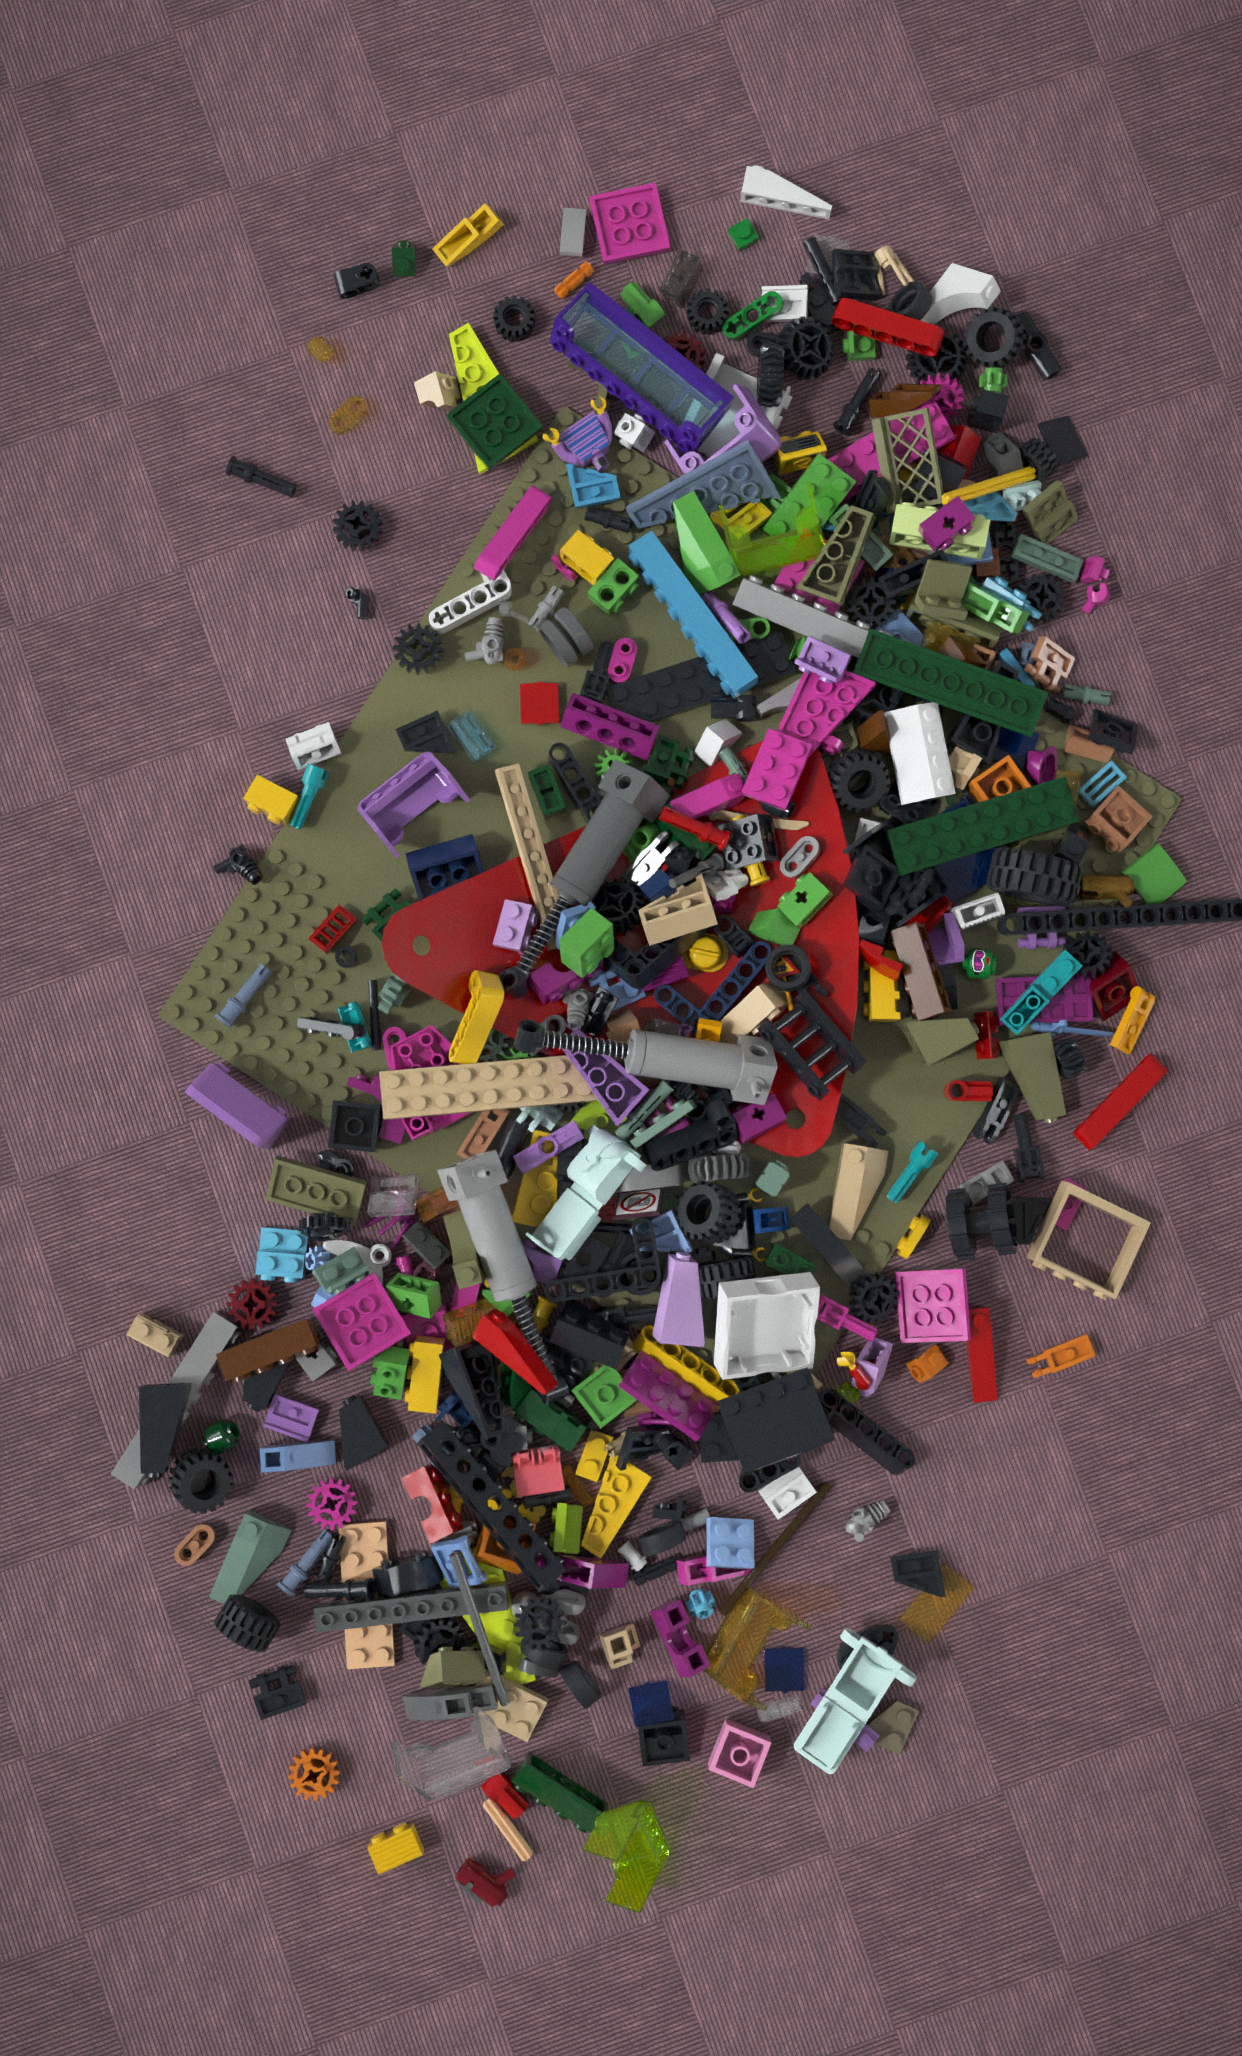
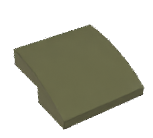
(1050, 513)

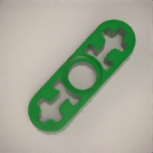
(735, 319)

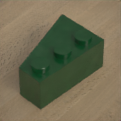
(550, 1420)

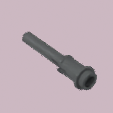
(713, 863)

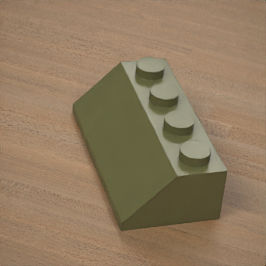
(984, 632)

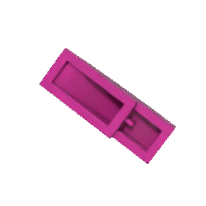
(695, 1571)

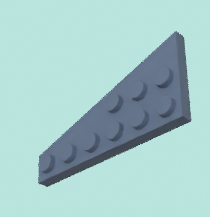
(726, 479)

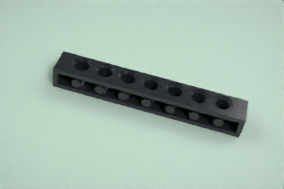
(492, 1519)

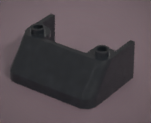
(877, 840)

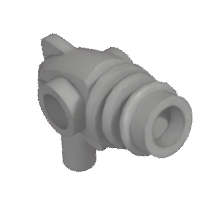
(491, 644)
(577, 1007)
(863, 1520)

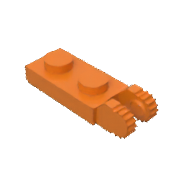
(1063, 1355)

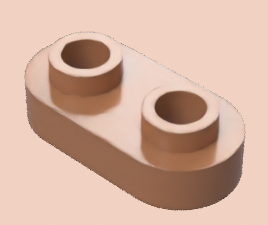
(195, 1543)

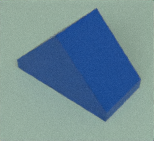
(771, 1219)

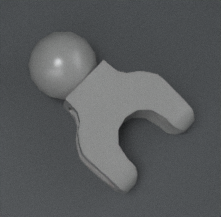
(568, 1601)

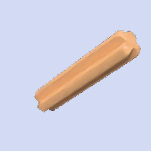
(508, 1829)

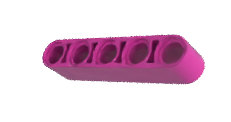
(513, 532)

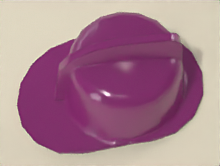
(1042, 765)

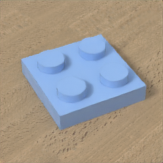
(730, 1543)

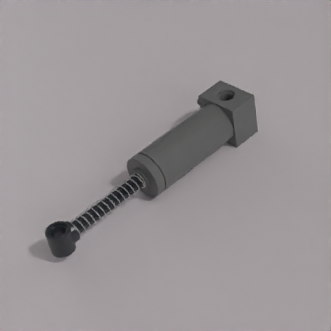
(627, 802)

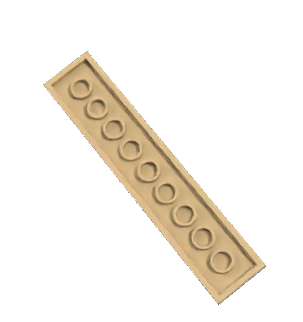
(481, 1087)

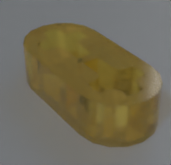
(351, 419)

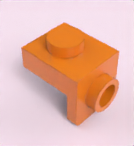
(927, 1364)

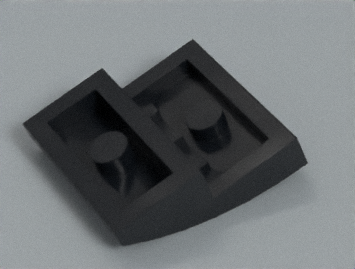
(855, 274)

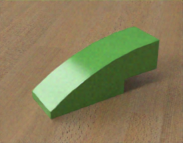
(994, 608)

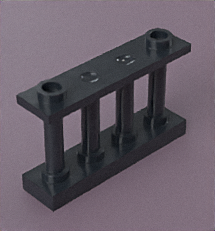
(819, 1024)

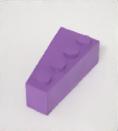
(608, 1081)

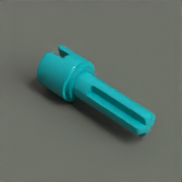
(314, 780)
(917, 1163)

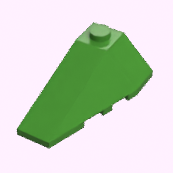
(703, 552)

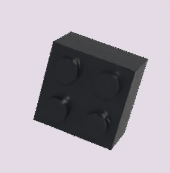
(355, 1126)

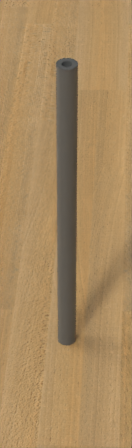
(479, 1628)

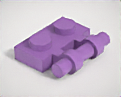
(1051, 940)

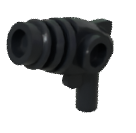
(242, 863)

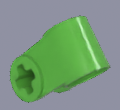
(639, 842)

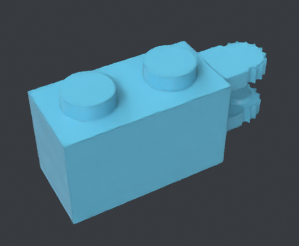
(999, 587)

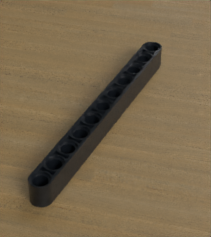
(1113, 921)

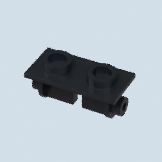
(599, 1012)

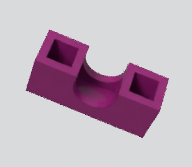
(551, 984)
(685, 1653)

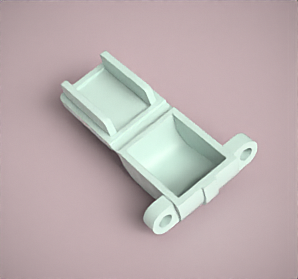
(596, 1176)
(849, 1702)

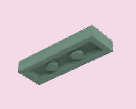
(875, 552)
(1047, 558)
(662, 1122)

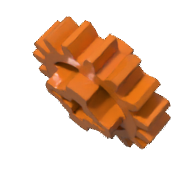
(318, 1782)

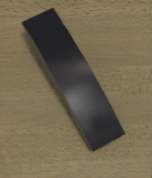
(828, 1246)

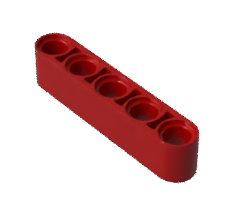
(888, 327)
(1120, 1101)

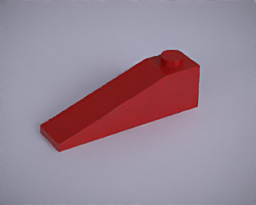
(508, 1344)
(981, 1356)

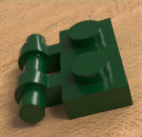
(663, 758)
(374, 913)

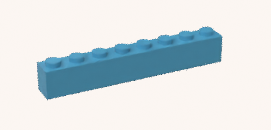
(692, 614)

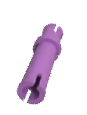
(722, 613)

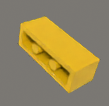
(425, 1374)

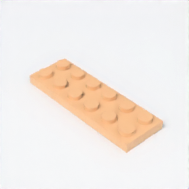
(364, 1550)

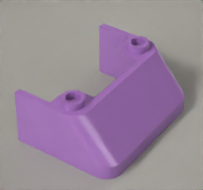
(752, 425)
(407, 796)
(238, 1106)

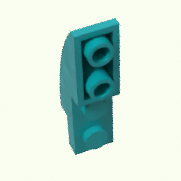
(1040, 992)

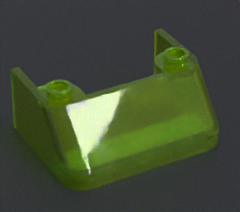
(776, 550)
(637, 1847)

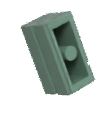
(772, 1177)

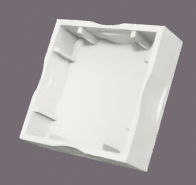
(766, 1325)

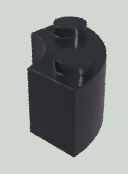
(407, 1574)

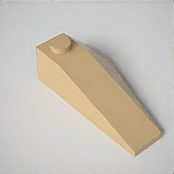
(856, 1183)

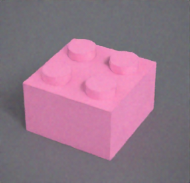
(739, 1752)

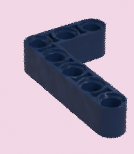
(720, 993)

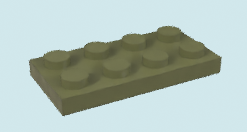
(315, 1189)

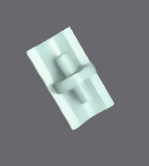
(1022, 494)

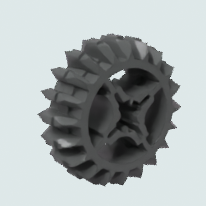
(719, 1167)

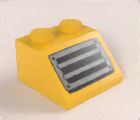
(798, 452)

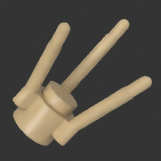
(887, 260)

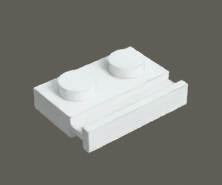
(795, 302)
(787, 1492)

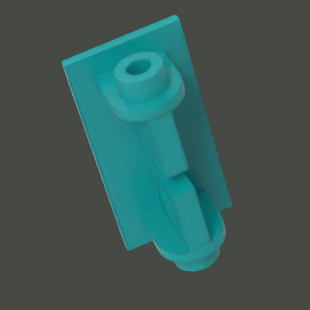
(352, 1014)

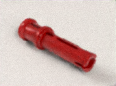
(704, 831)

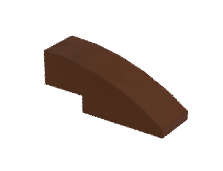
(901, 398)

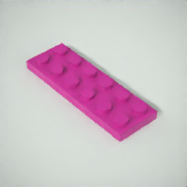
(862, 455)

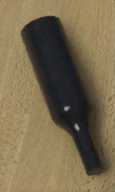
(511, 1144)

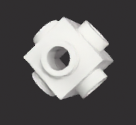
(633, 432)

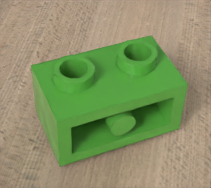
(390, 1372)

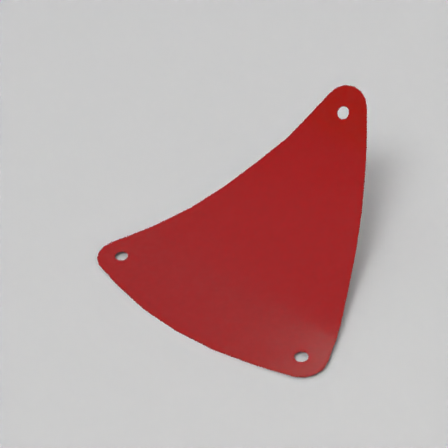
(465, 919)

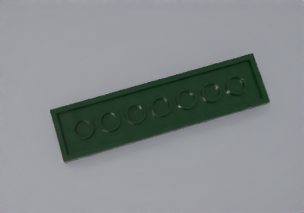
(950, 682)
(982, 826)

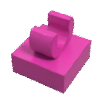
(1093, 570)

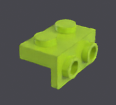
(567, 1528)

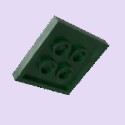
(494, 422)

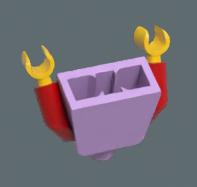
(869, 1365)

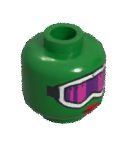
(979, 963)

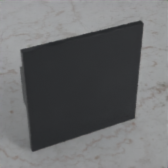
(1063, 439)

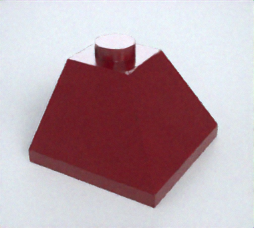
(1113, 988)

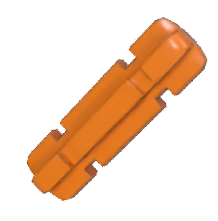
(573, 280)

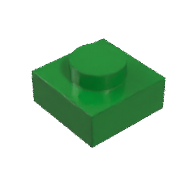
(743, 234)

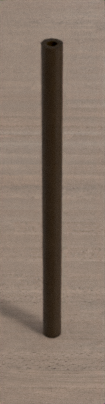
(774, 1549)

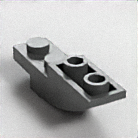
(449, 1704)

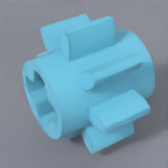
(701, 1603)

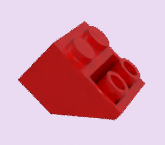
(962, 448)

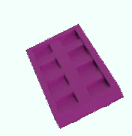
(1070, 1003)
(668, 1395)

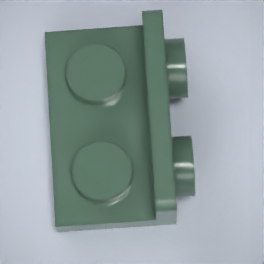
(341, 1271)

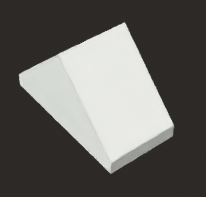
(715, 739)

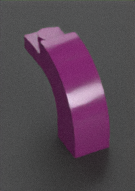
(391, 1129)

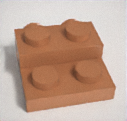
(1118, 819)

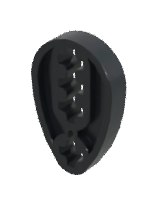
(874, 1634)

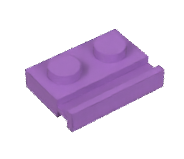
(291, 1417)

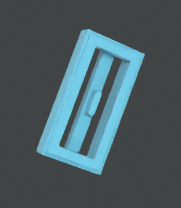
(1086, 797)

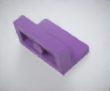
(947, 942)

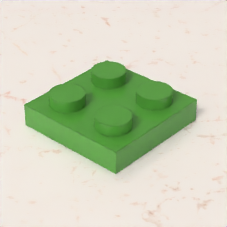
(603, 1396)

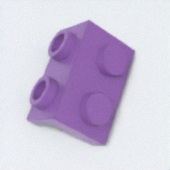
(823, 660)

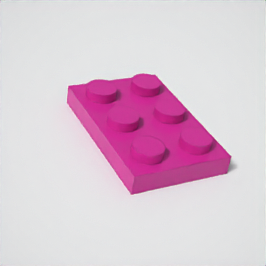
(777, 769)

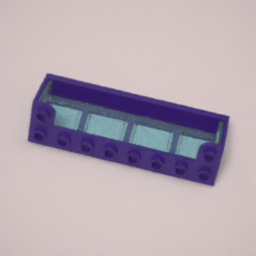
(640, 368)

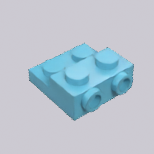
(281, 1254)

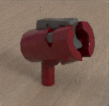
(482, 1885)

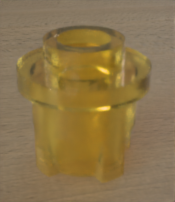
(320, 349)

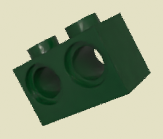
(547, 791)
(787, 1261)

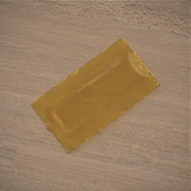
(930, 1613)

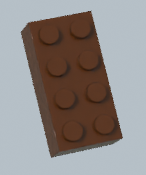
(272, 1347)

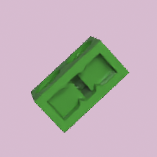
(608, 584)

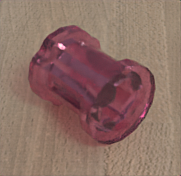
(428, 1268)

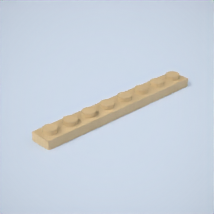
(528, 841)

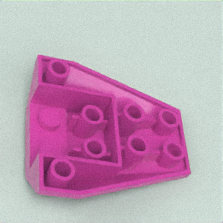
(424, 1050)

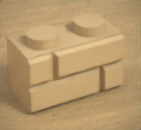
(155, 1334)

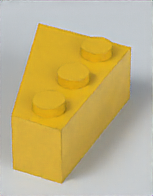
(881, 994)

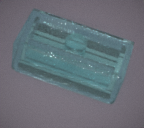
(471, 736)

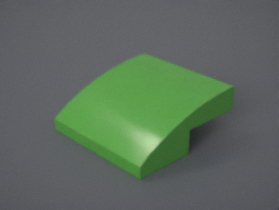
(1155, 876)

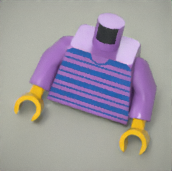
(585, 440)

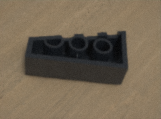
(976, 734)

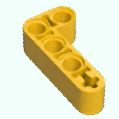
(478, 1019)

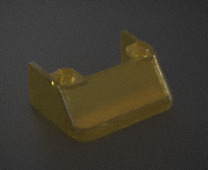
(741, 1641)

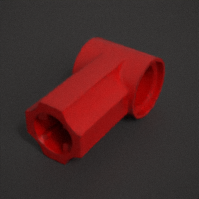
(970, 1091)
(501, 1789)

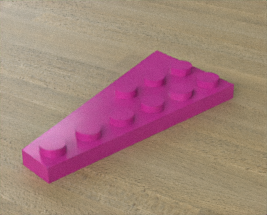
(822, 706)

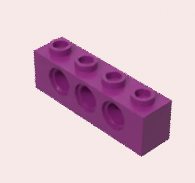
(609, 726)

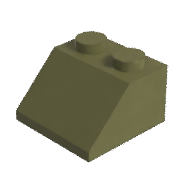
(454, 1668)

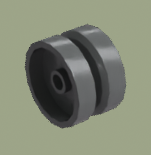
(565, 637)

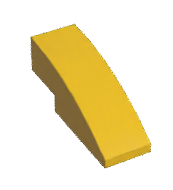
(468, 235)

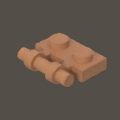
(1049, 657)

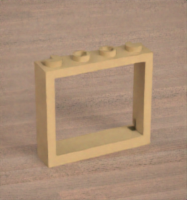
(1127, 1253)

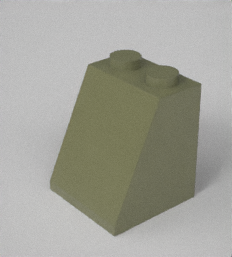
(939, 1038)

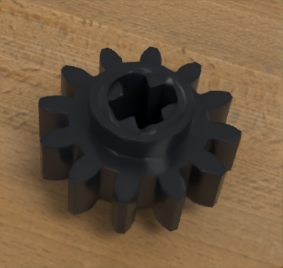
(683, 1090)

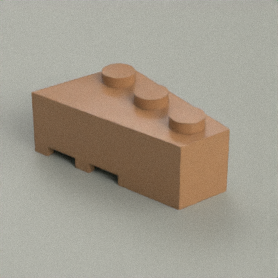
(619, 1029)

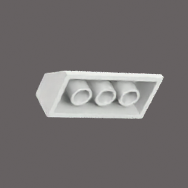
(919, 753)

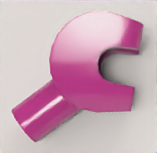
(1096, 598)

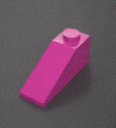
(711, 797)

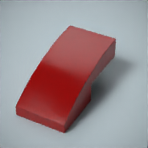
(873, 957)

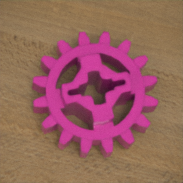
(947, 403)
(327, 1494)

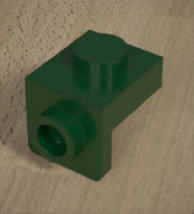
(404, 259)

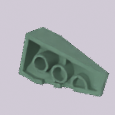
(251, 1552)

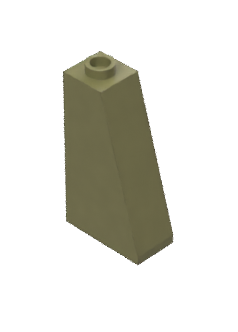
(1036, 1073)

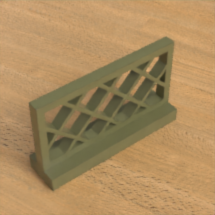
(889, 459)

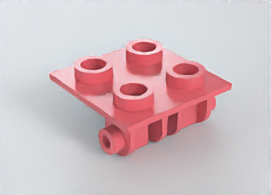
(538, 1471)

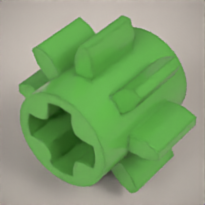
(993, 379)

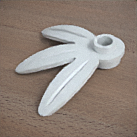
(367, 1255)

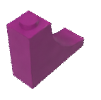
(592, 1572)

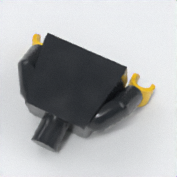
(743, 1239)

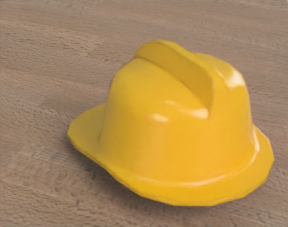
(706, 954)

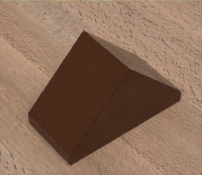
(957, 650)
(874, 734)

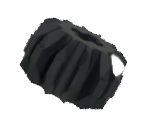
(1069, 1059)

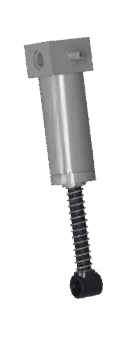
(742, 1067)
(478, 1191)

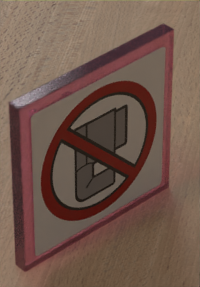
(638, 1203)

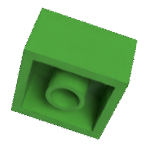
(587, 943)

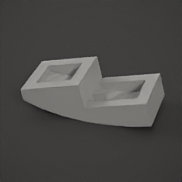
(573, 232)
(978, 1185)

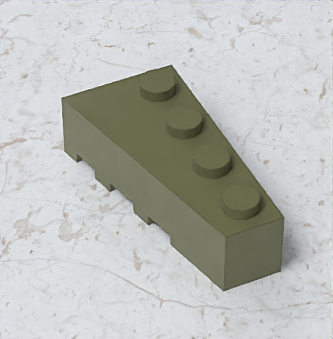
(839, 558)

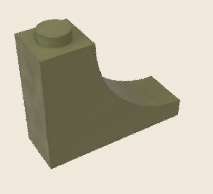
(465, 1258)

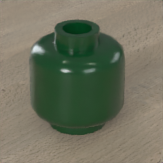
(221, 1436)

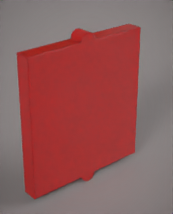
(539, 703)

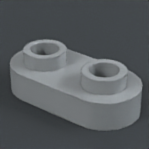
(800, 857)

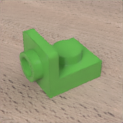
(859, 347)

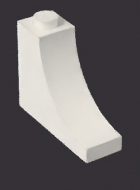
(959, 290)

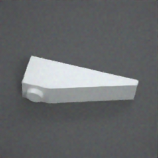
(772, 191)

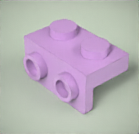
(515, 926)

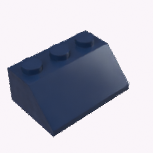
(443, 865)

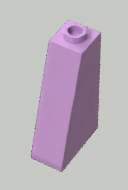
(679, 1305)

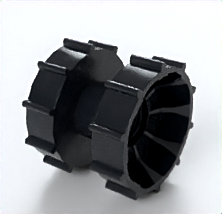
(970, 1222)

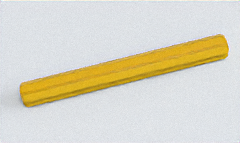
(991, 485)

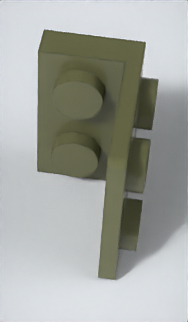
(943, 589)

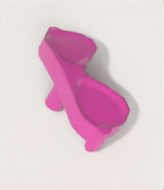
(563, 569)

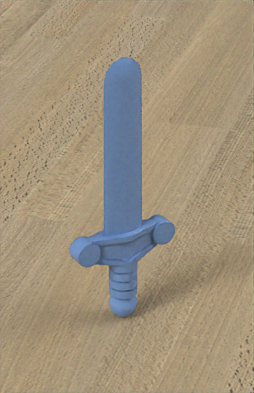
(1062, 1026)

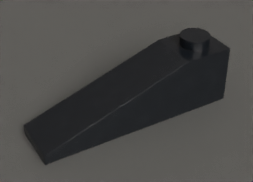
(475, 1379)

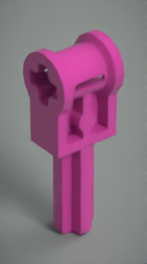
(837, 1316)

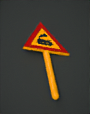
(783, 968)

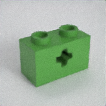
(815, 893)
(414, 1295)

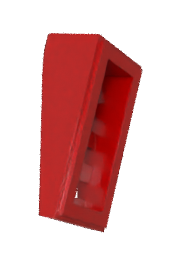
(339, 934)

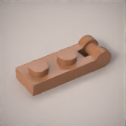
(482, 1133)

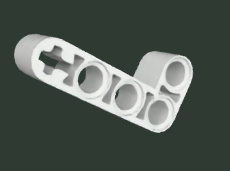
(467, 600)

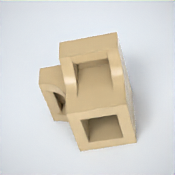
(438, 390)
(963, 767)
(619, 1645)

